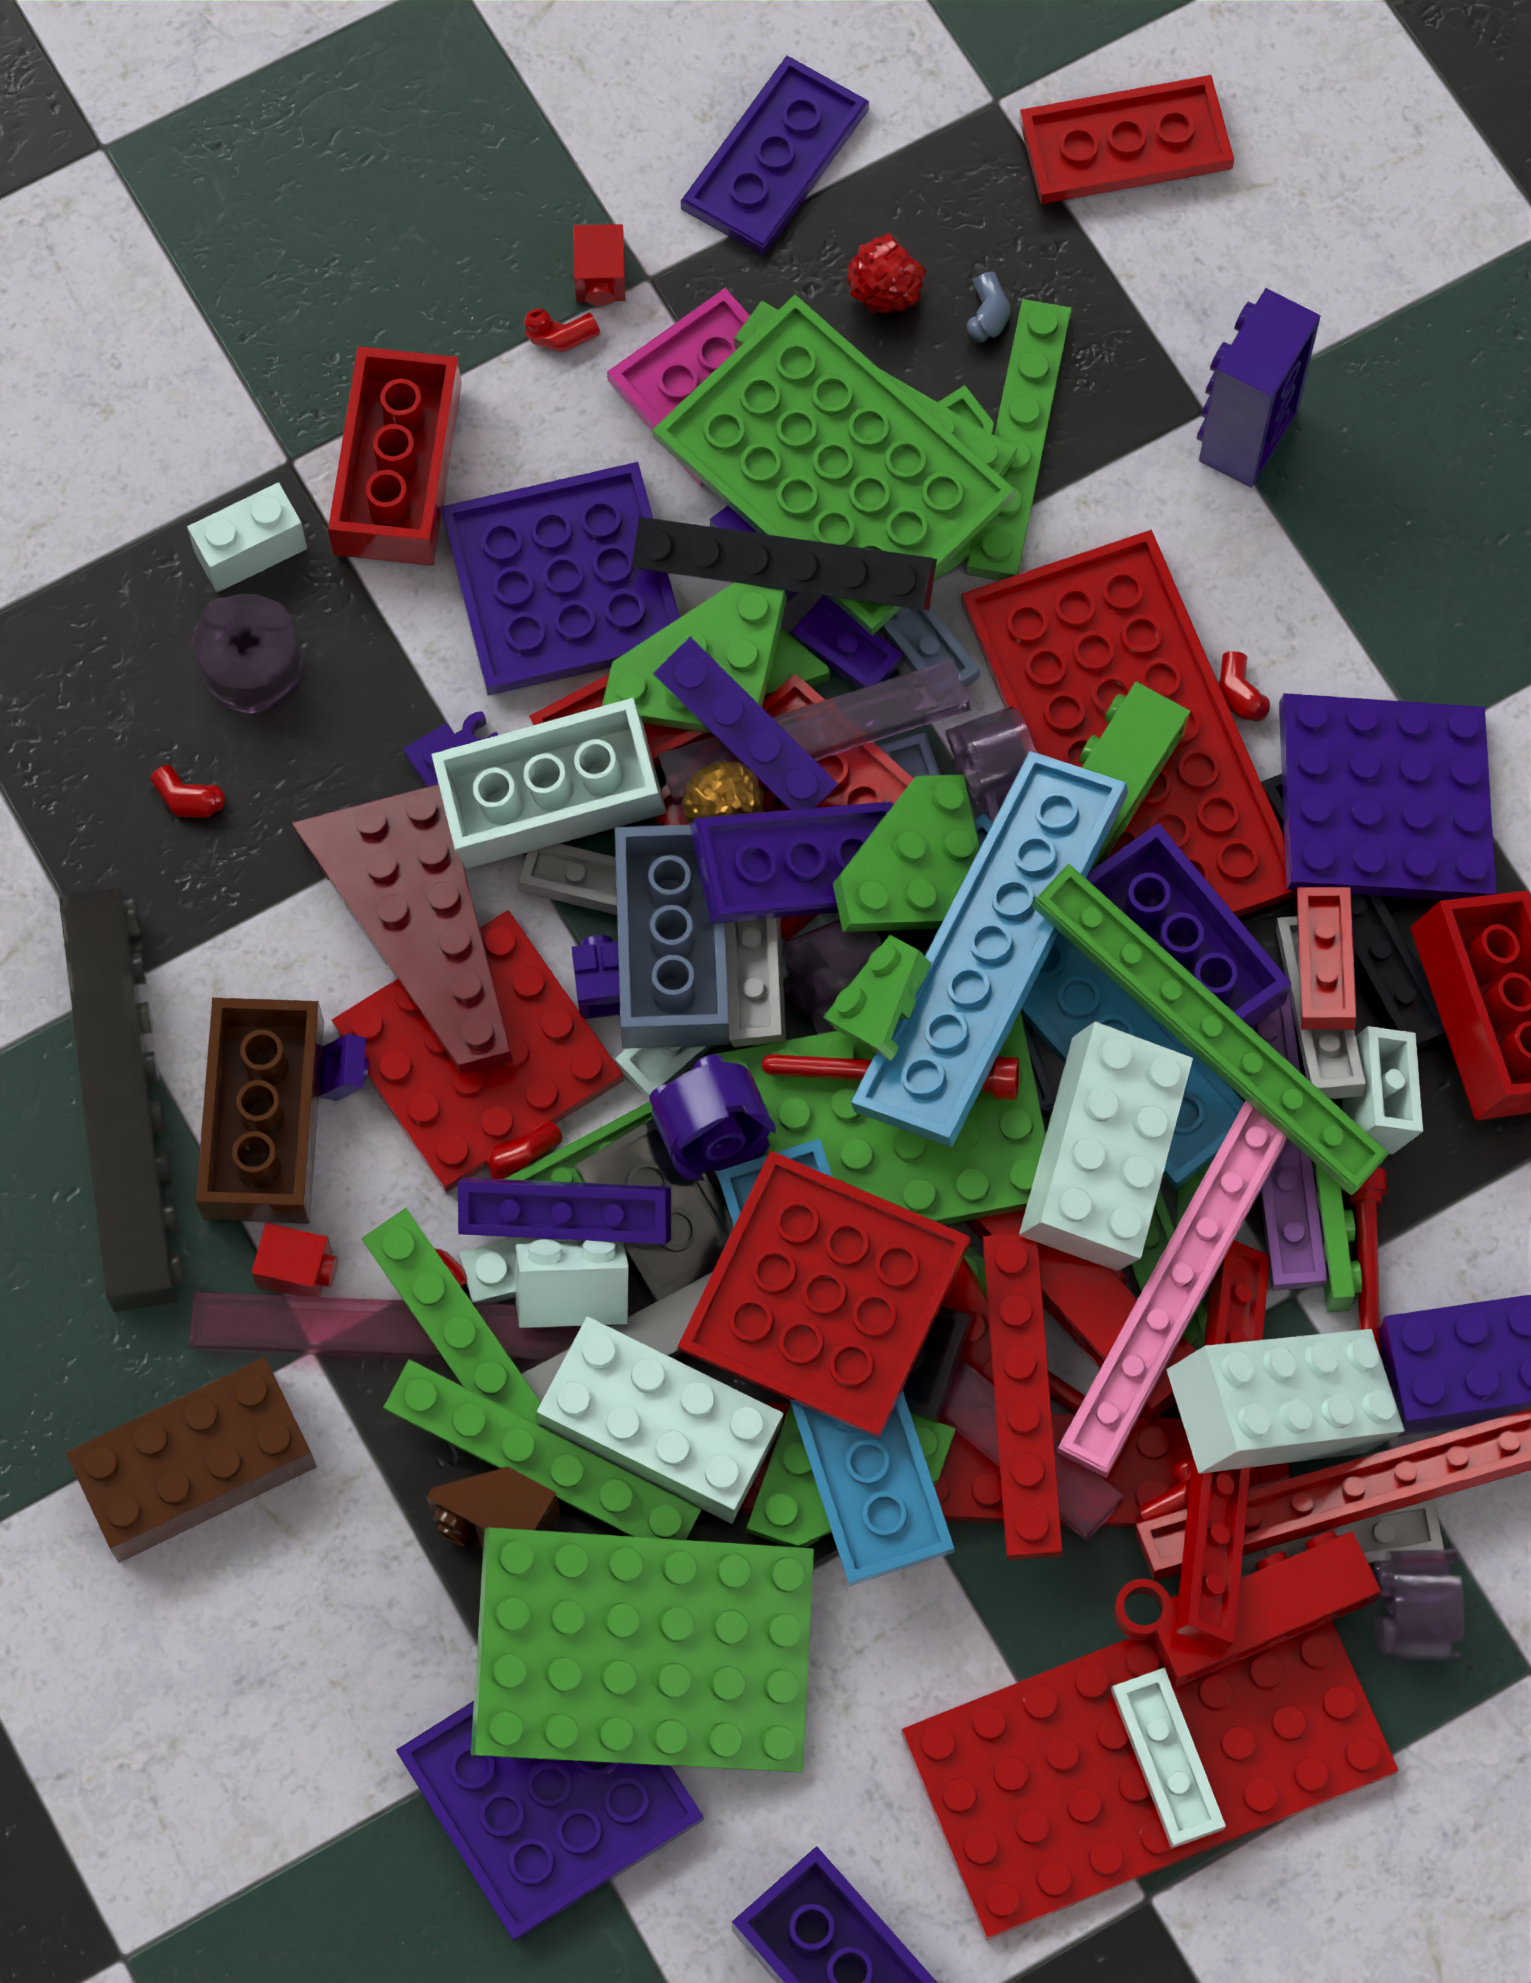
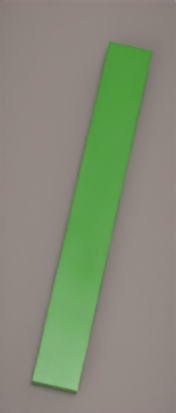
(1210, 1029)

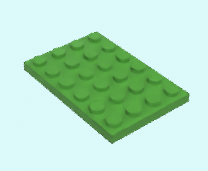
(830, 450)
(978, 1177)
(642, 1650)

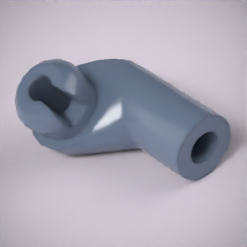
(993, 312)

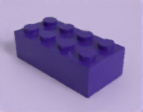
(1256, 386)
(1192, 923)
(1459, 1363)
(823, 1931)

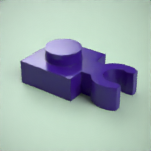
(443, 738)

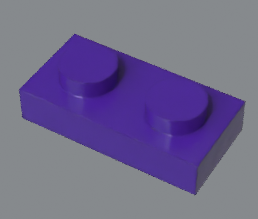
(846, 645)

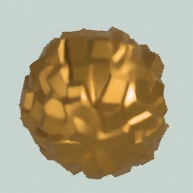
(723, 791)

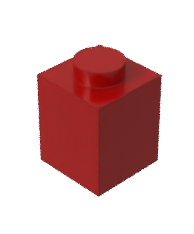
(599, 263)
(293, 1262)

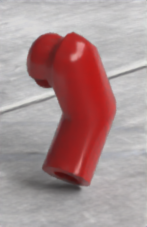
(557, 336)
(1239, 694)
(186, 799)

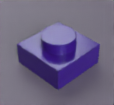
(343, 1067)

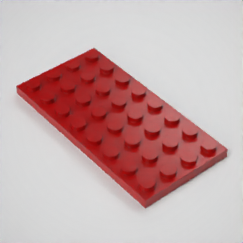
(1090, 629)
(1053, 1802)

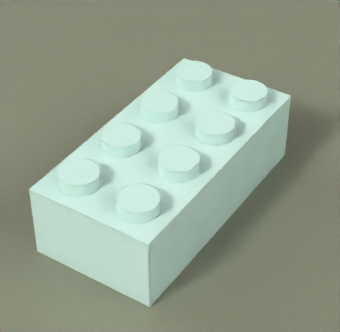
(548, 783)
(1106, 1146)
(1284, 1400)
(659, 1419)

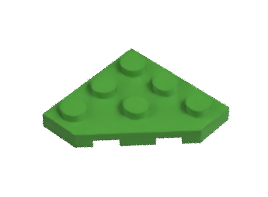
(733, 627)
(911, 860)
(789, 1499)

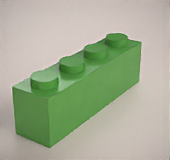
(1134, 750)

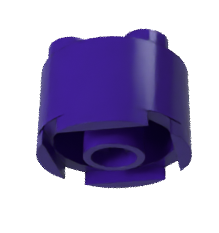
(712, 1118)

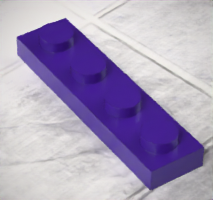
(744, 727)
(564, 1210)

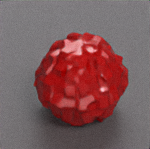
(885, 276)

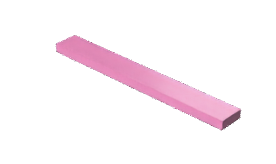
(1173, 1292)

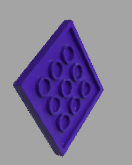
(554, 577)
(1386, 797)
(543, 1827)

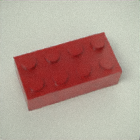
(395, 456)
(1481, 983)

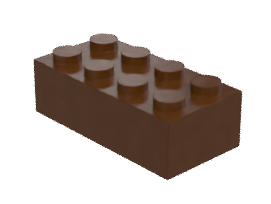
(260, 1110)
(191, 1460)

